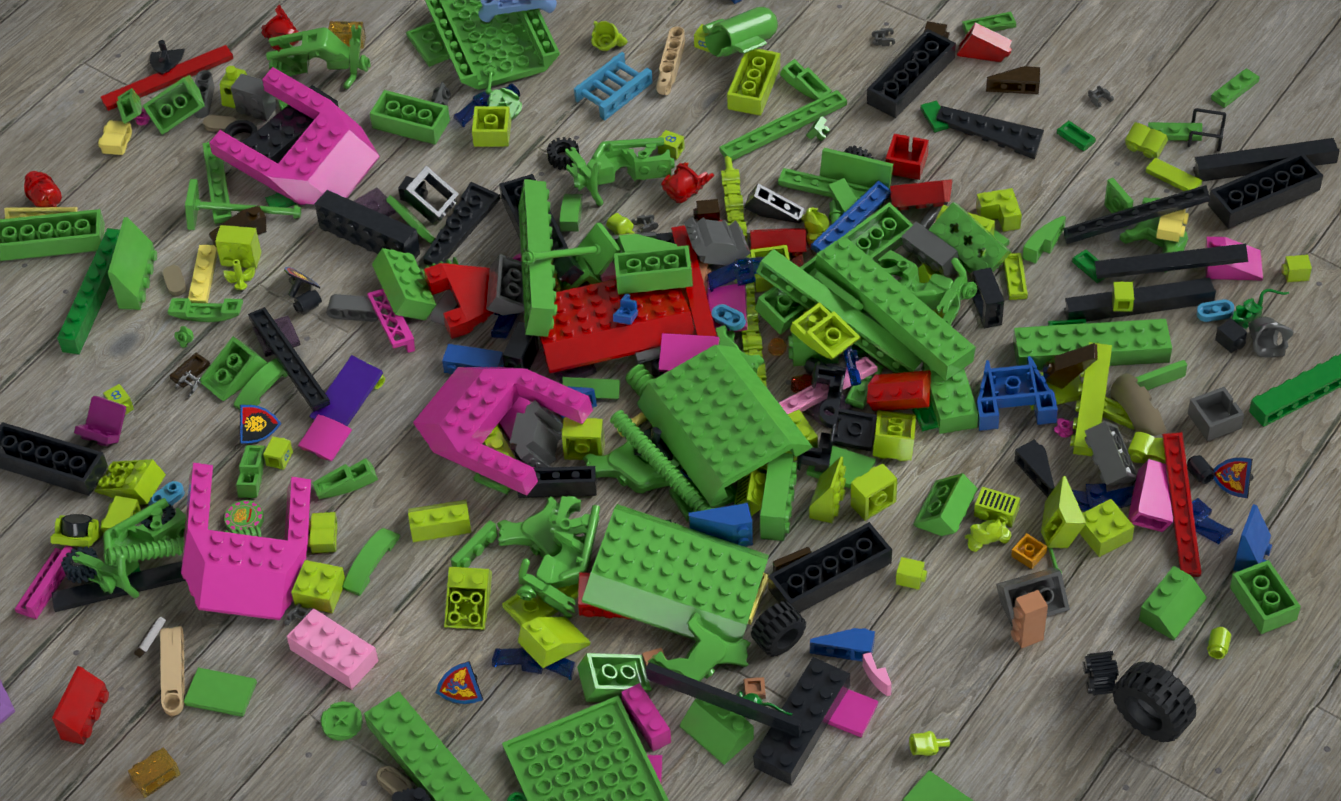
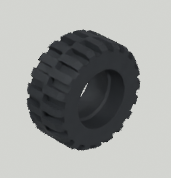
(1154, 701)

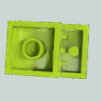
(824, 331)

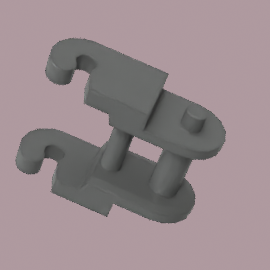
(882, 33)
(1103, 93)
(643, 220)
(183, 379)
(294, 613)

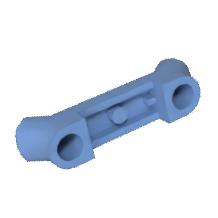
(491, 8)

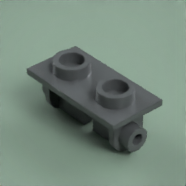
(441, 95)

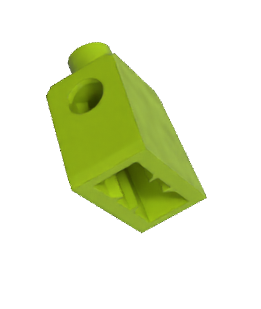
(227, 81)

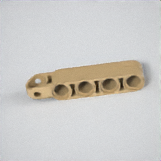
(670, 60)
(172, 670)

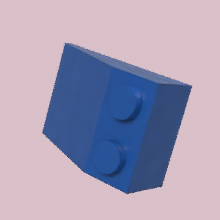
(727, 523)
(1253, 541)

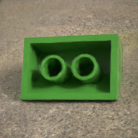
(174, 104)
(946, 505)
(1172, 603)
(717, 729)

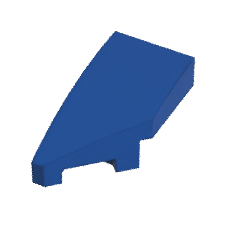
(627, 311)

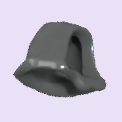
(1265, 334)

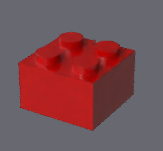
(904, 162)

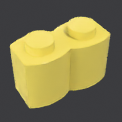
(115, 137)
(1171, 226)

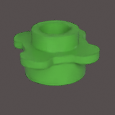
(184, 336)

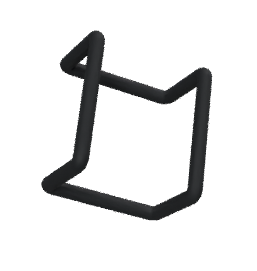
(1208, 134)

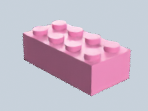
(332, 648)

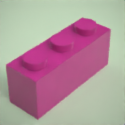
(646, 717)

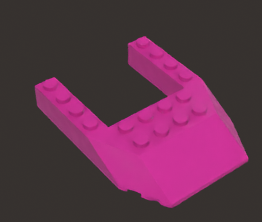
(327, 156)
(474, 404)
(239, 570)

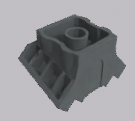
(717, 241)
(536, 436)

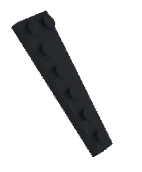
(1021, 138)
(471, 210)

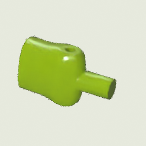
(619, 224)
(926, 743)

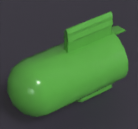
(740, 32)

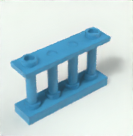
(617, 98)

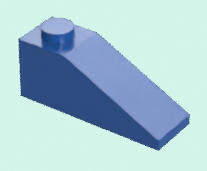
(844, 644)

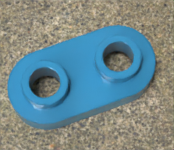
(1215, 310)
(731, 317)
(167, 492)

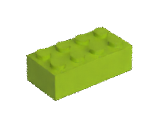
(753, 81)

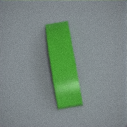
(205, 312)
(260, 384)
(368, 559)

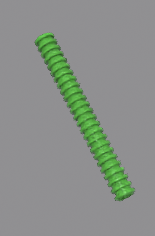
(659, 462)
(160, 548)

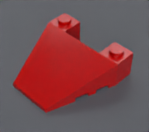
(470, 291)

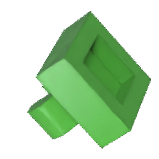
(817, 129)

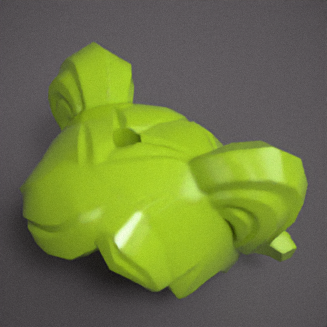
(607, 33)
(814, 223)
(987, 533)

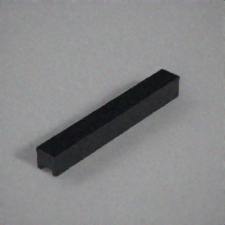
(1251, 160)
(1146, 300)

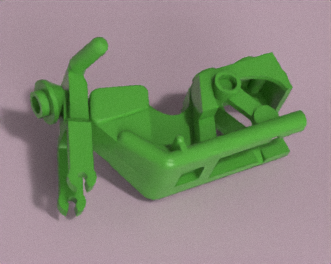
(319, 44)
(614, 155)
(939, 291)
(564, 567)

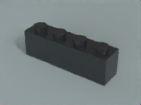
(564, 482)

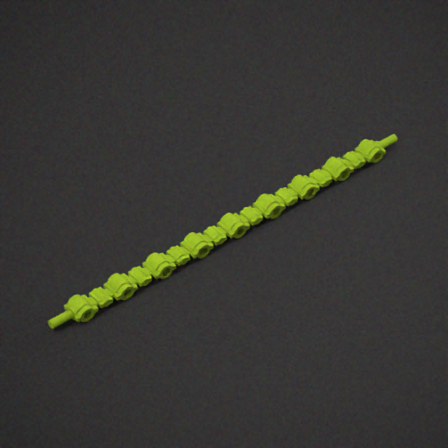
(734, 208)

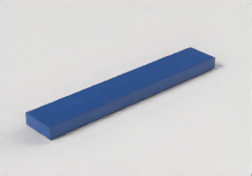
(853, 216)

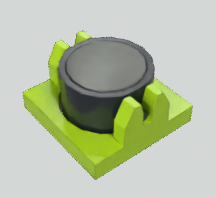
(76, 530)

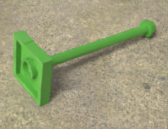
(194, 204)
(596, 248)

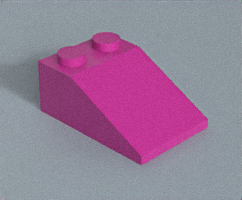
(1239, 271)

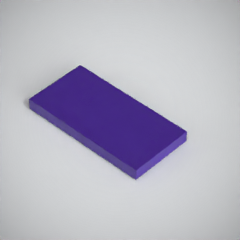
(349, 390)

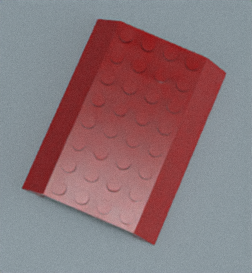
(586, 329)

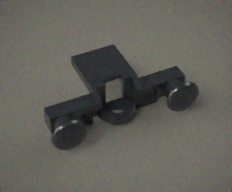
(854, 427)

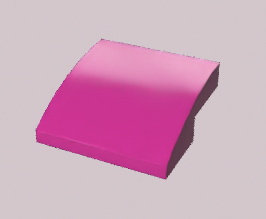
(325, 437)

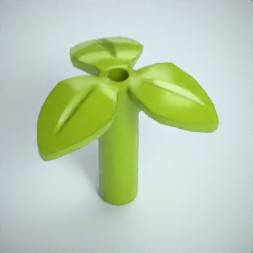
(238, 276)

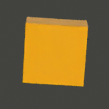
(1029, 551)

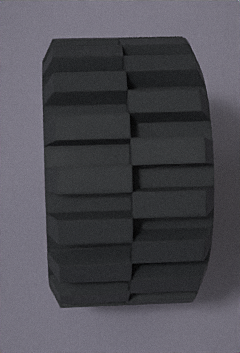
(778, 629)

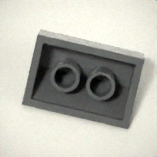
(930, 249)
(505, 286)
(1110, 454)
(1047, 581)

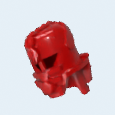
(279, 26)
(684, 183)
(41, 190)

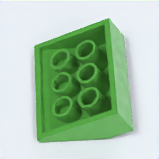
(131, 266)

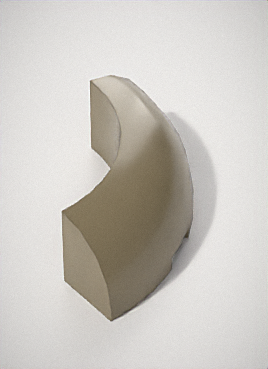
(1137, 405)

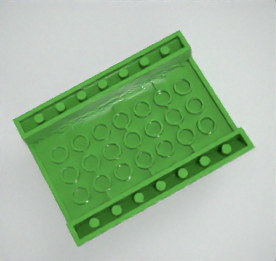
(511, 43)
(719, 420)
(670, 572)

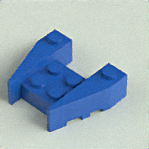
(1014, 388)

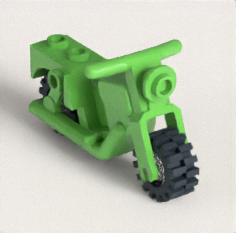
(158, 523)

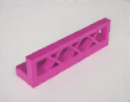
(401, 327)
(49, 583)

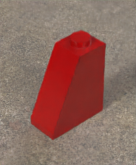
(984, 44)

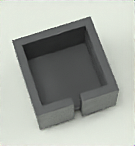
(251, 98)
(1212, 411)

